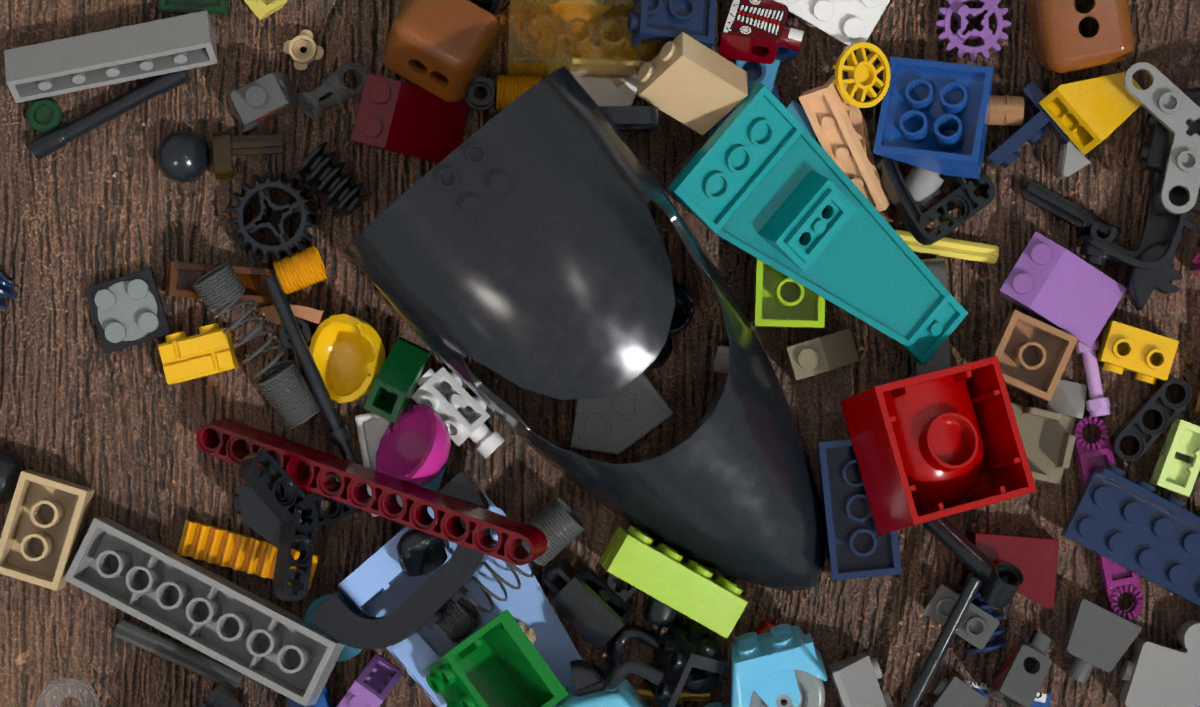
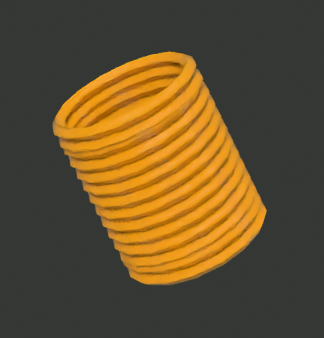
(512, 87)
(300, 270)

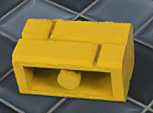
(197, 355)

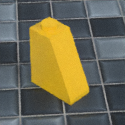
(1091, 108)

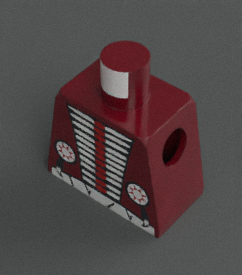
(757, 30)

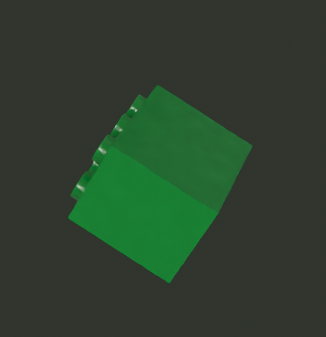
(495, 670)

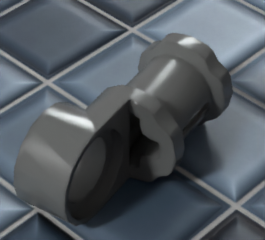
(333, 90)

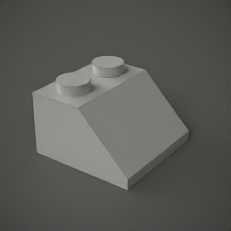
(857, 682)

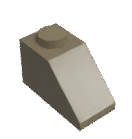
(821, 354)

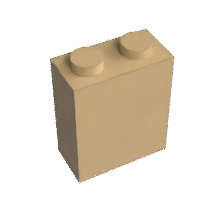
(692, 83)

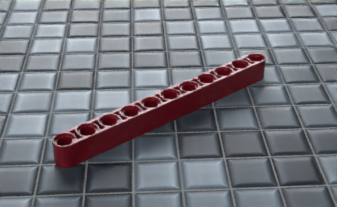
(384, 492)

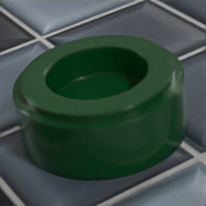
(45, 115)

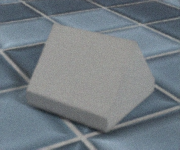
(1070, 160)

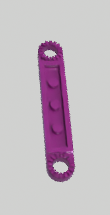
(1114, 577)

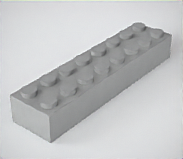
(204, 611)

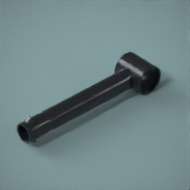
(999, 580)

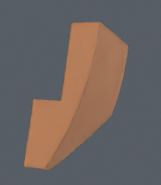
(307, 313)

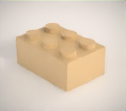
(43, 529)

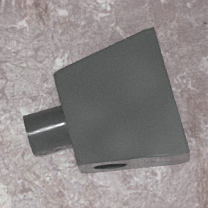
(1096, 638)

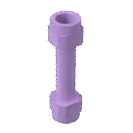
(1098, 404)

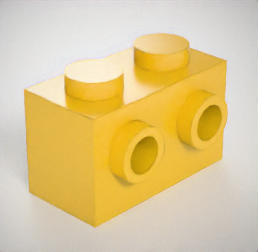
(1137, 352)

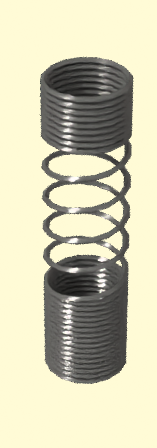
(284, 385)
(559, 526)

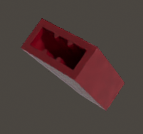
(1031, 555)

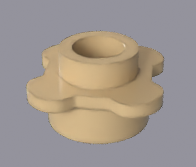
(306, 40)

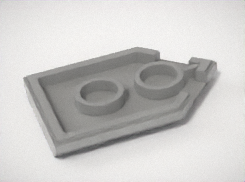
(618, 418)

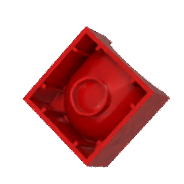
(937, 445)

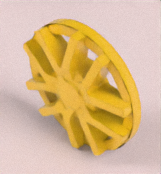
(862, 75)

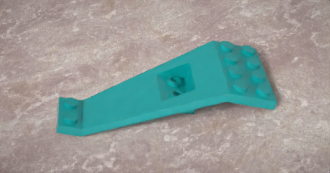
(767, 184)

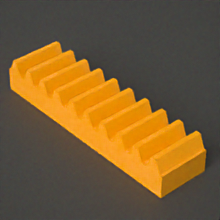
(234, 550)

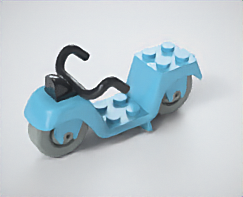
(766, 671)

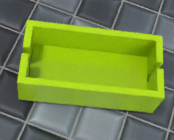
(677, 584)

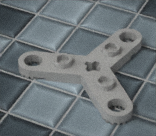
(1172, 110)

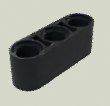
(1165, 412)

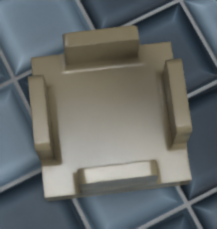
(1046, 441)

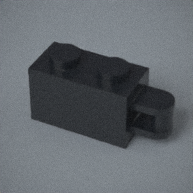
(586, 602)

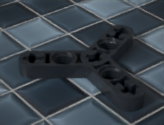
(291, 528)

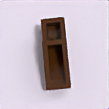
(182, 276)

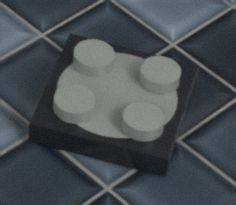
(128, 311)

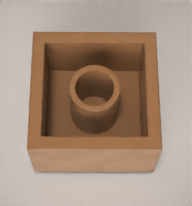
(1032, 354)

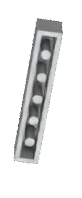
(110, 56)

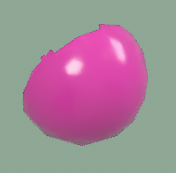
(414, 446)

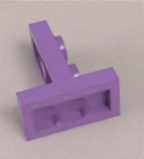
(372, 684)

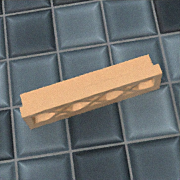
(843, 142)

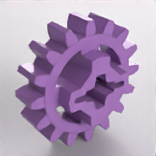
(983, 36)

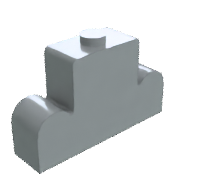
(1164, 674)

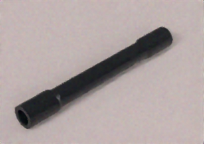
(59, 137)

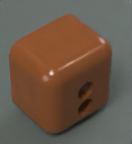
(441, 45)
(1061, 45)

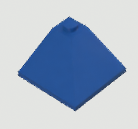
(935, 116)

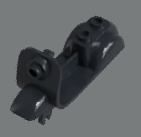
(1151, 264)

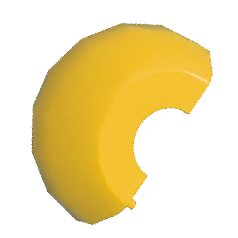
(347, 356)

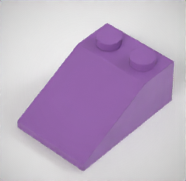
(1062, 289)

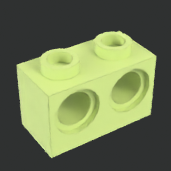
(1178, 459)

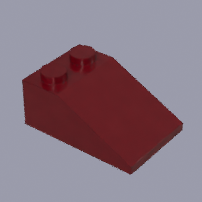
(408, 120)

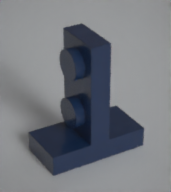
(1030, 131)

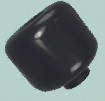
(659, 614)

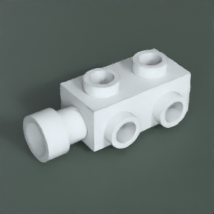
(458, 410)

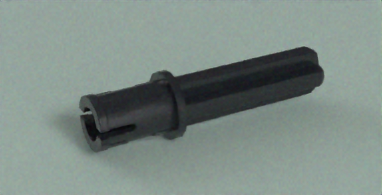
(1065, 209)

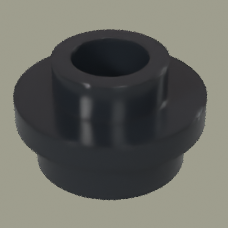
(491, 90)

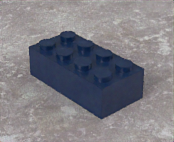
(849, 527)

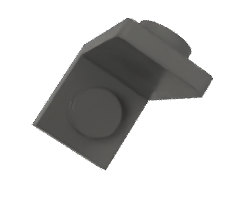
(975, 627)

